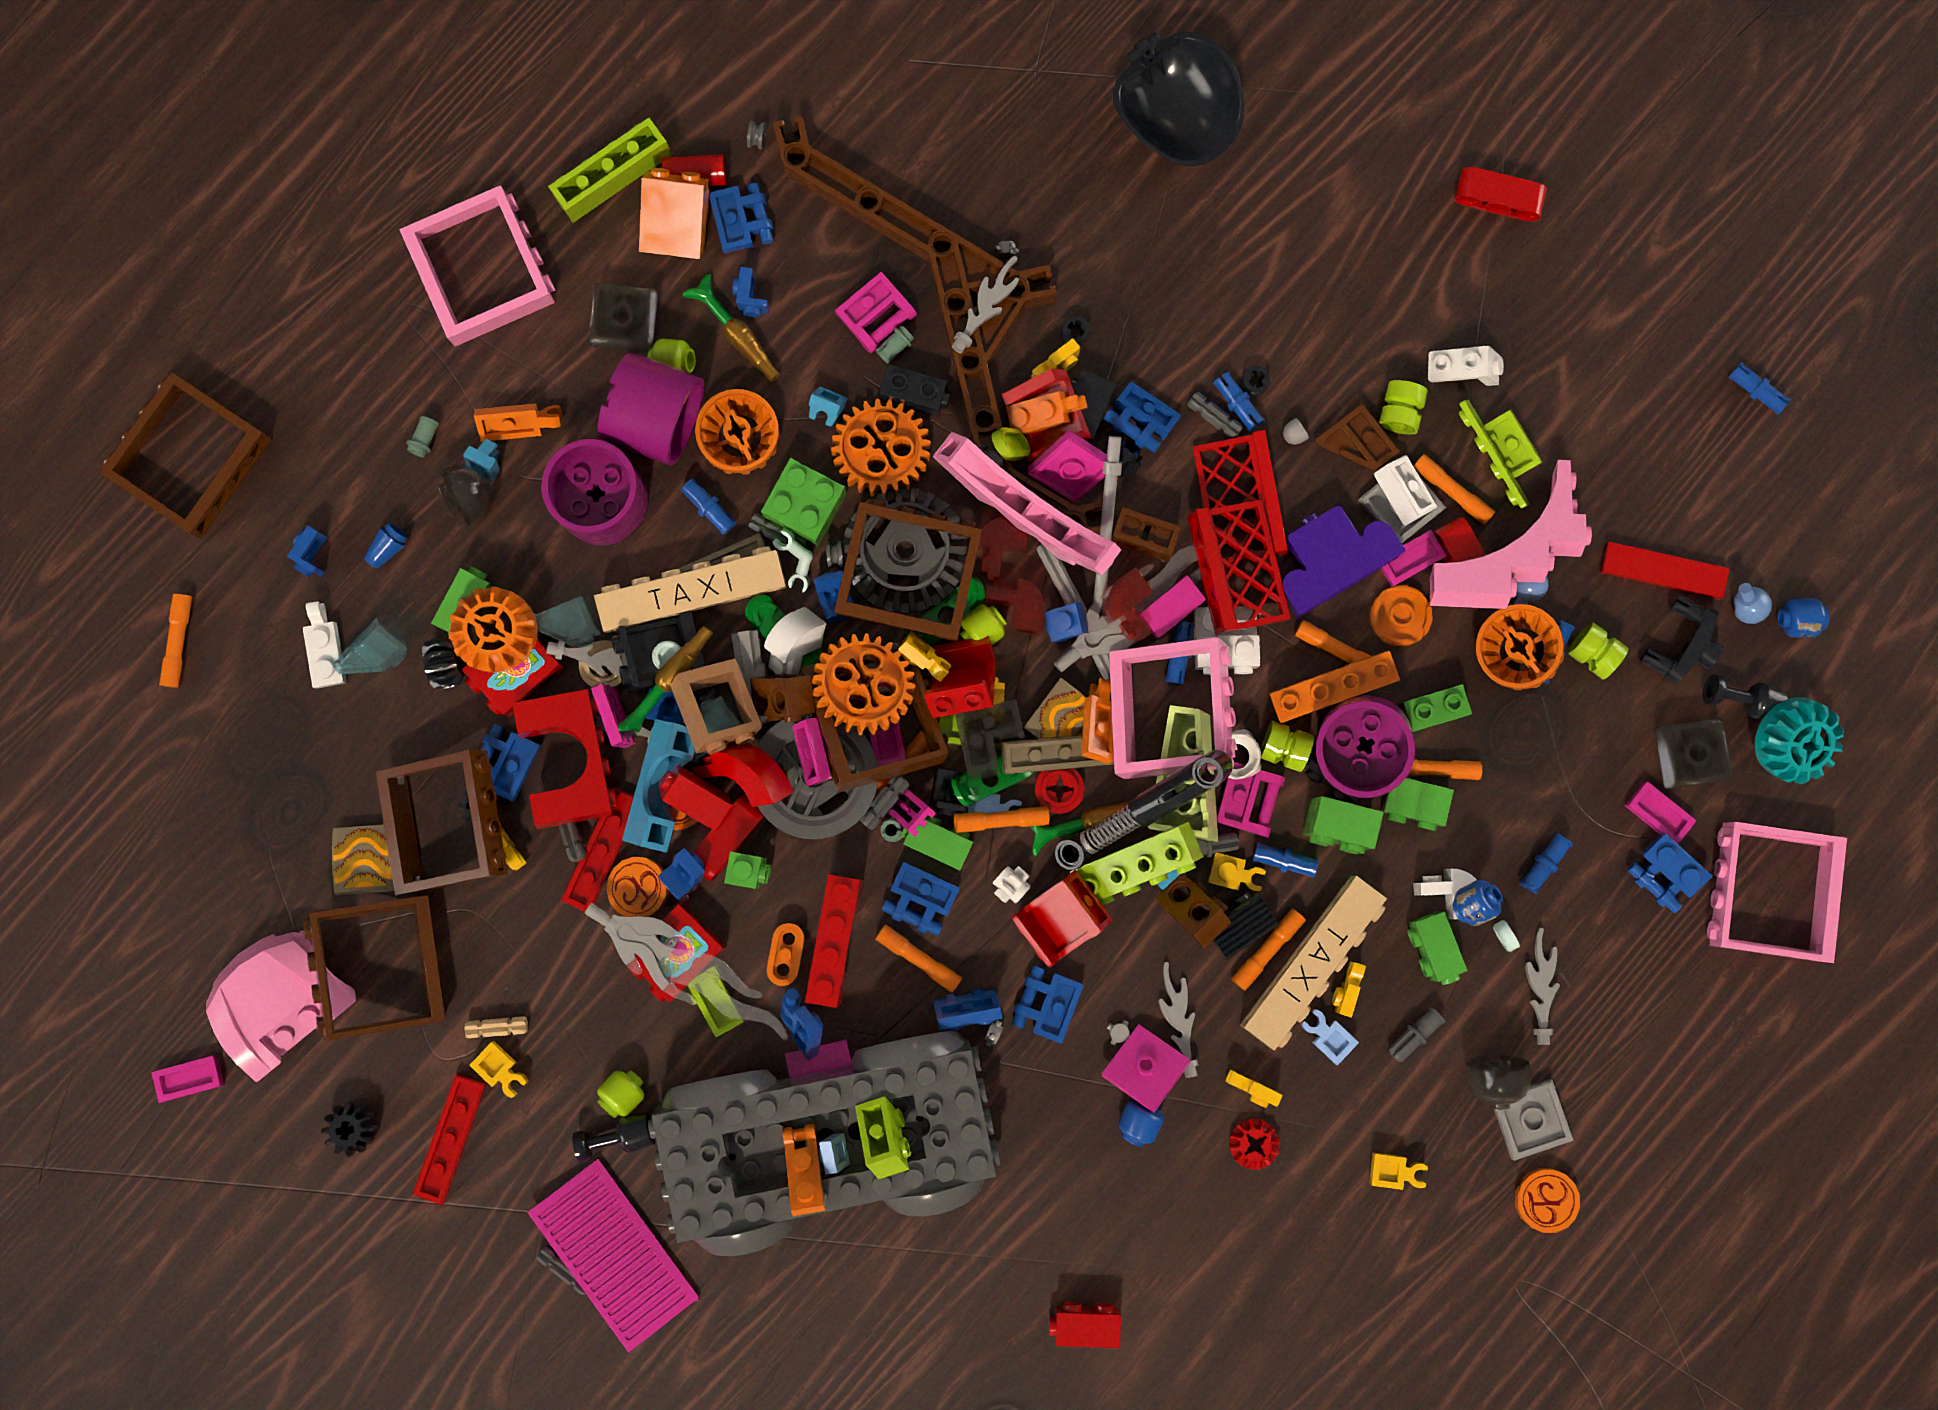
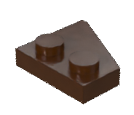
(1359, 440)

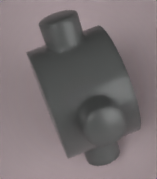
(1006, 249)

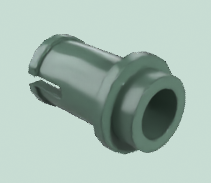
(894, 344)
(422, 437)
(884, 833)

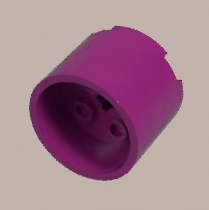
(651, 408)
(579, 474)
(1358, 770)

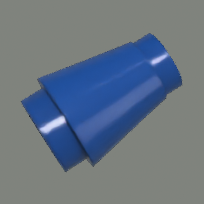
(385, 545)

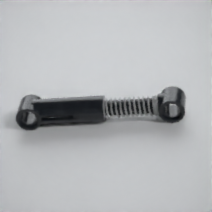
(1145, 808)

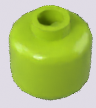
(674, 354)
(983, 623)
(620, 1093)

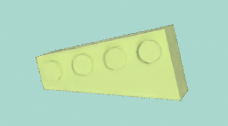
(1189, 735)

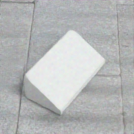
(1405, 490)

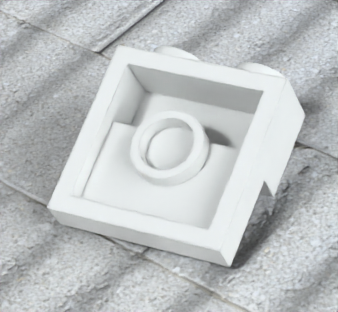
(1242, 643)

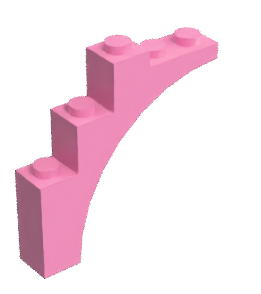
(1023, 508)
(1494, 578)

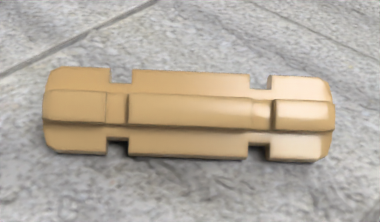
(496, 1027)

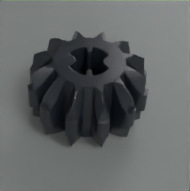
(442, 663)
(354, 1117)

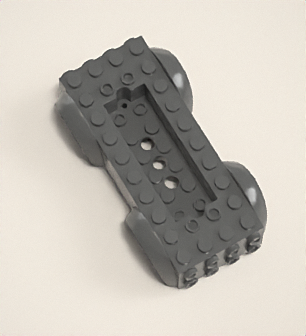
(727, 1147)

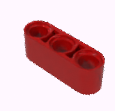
(1500, 194)
(1458, 542)
(729, 836)

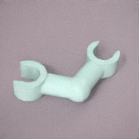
(805, 557)

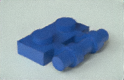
(731, 218)
(1146, 411)
(513, 762)
(1676, 865)
(923, 889)
(1057, 1006)
(967, 1009)
(804, 1026)

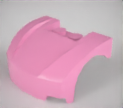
(266, 1002)

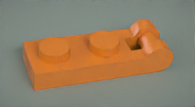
(803, 1170)

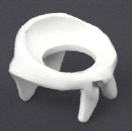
(1254, 765)

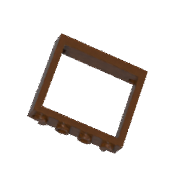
(223, 484)
(908, 516)
(834, 752)
(401, 830)
(428, 960)

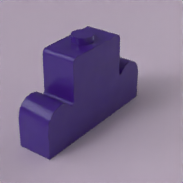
(1334, 557)

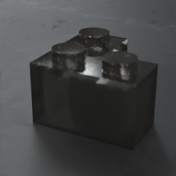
(982, 730)

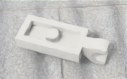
(322, 647)

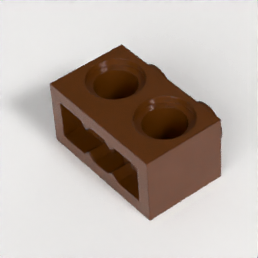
(1145, 534)
(783, 696)
(1192, 910)

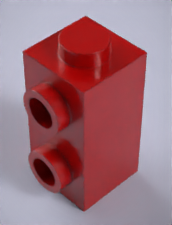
(694, 797)
(1086, 1325)

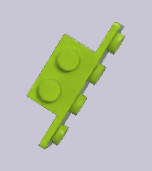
(1507, 447)

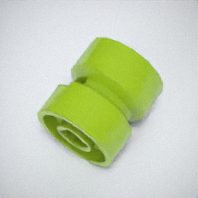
(1403, 402)
(1600, 652)
(1286, 746)

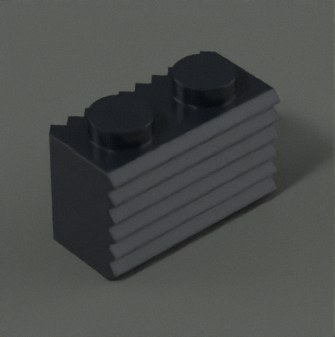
(1249, 922)

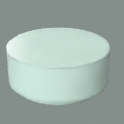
(664, 652)
(1506, 936)

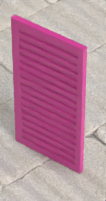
(613, 1255)

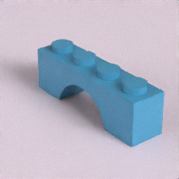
(649, 816)

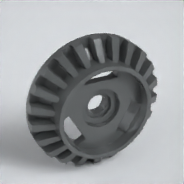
(937, 569)
(799, 811)

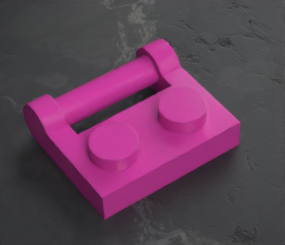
(868, 305)
(1239, 800)

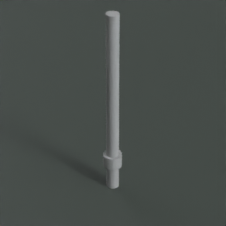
(1112, 470)

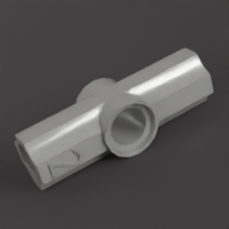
(749, 659)

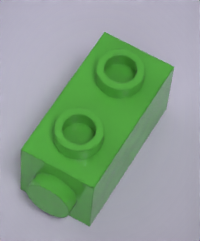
(462, 586)
(1436, 708)
(939, 843)
(747, 870)
(1437, 947)

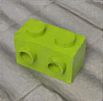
(882, 1137)

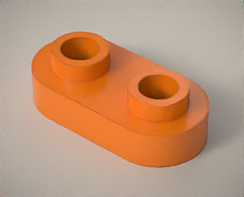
(785, 954)

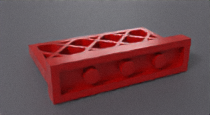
(1264, 486)
(1213, 573)

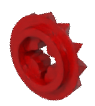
(1069, 799)
(1239, 1143)

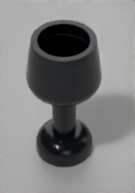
(1757, 700)
(631, 1135)

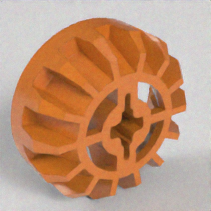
(726, 408)
(1502, 625)
(518, 643)

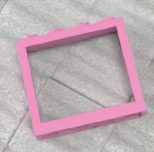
(501, 314)
(1123, 712)
(1826, 899)

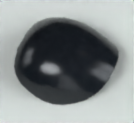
(1181, 97)

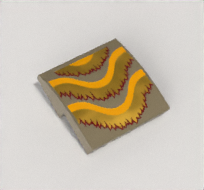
(1059, 713)
(360, 860)

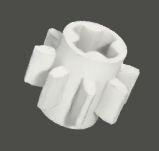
(1011, 884)

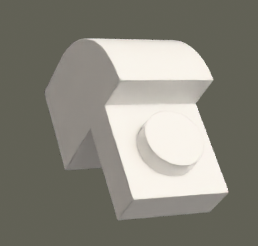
(792, 638)
(1453, 881)

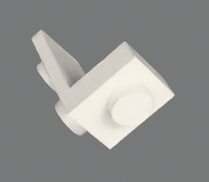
(1465, 364)

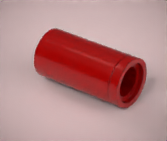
(708, 166)

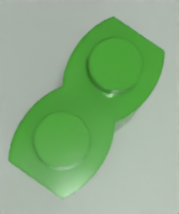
(1418, 802)

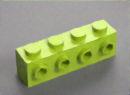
(610, 170)
(1142, 862)

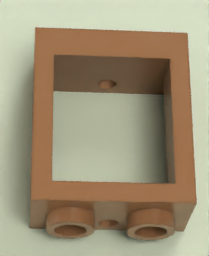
(708, 676)

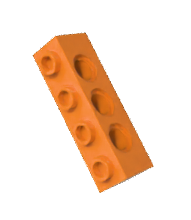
(1334, 686)

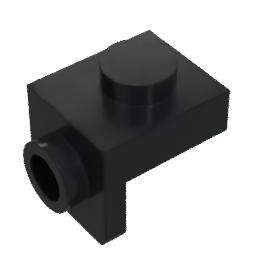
(943, 793)

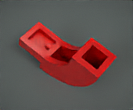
(751, 770)

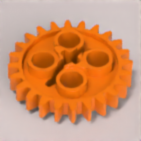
(904, 433)
(888, 674)

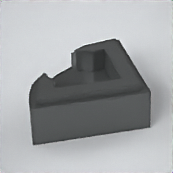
(993, 455)

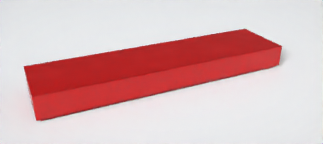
(1664, 570)
(600, 855)
(450, 1139)

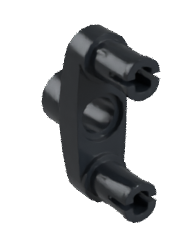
(1698, 648)

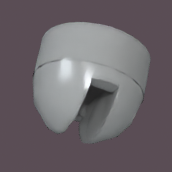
(1294, 432)

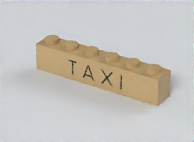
(691, 590)
(1313, 963)

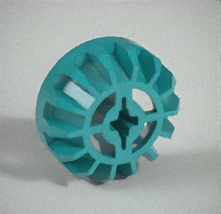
(1792, 739)

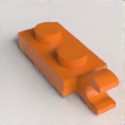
(1044, 412)
(515, 421)
(1097, 723)

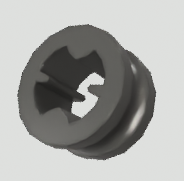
(756, 135)
(834, 554)

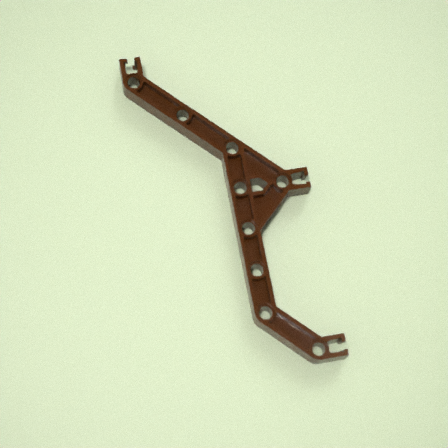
(956, 278)

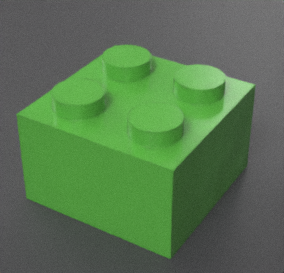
(804, 502)
(1342, 823)

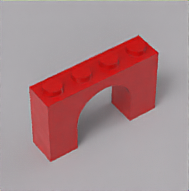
(589, 795)
(832, 941)

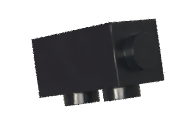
(915, 390)

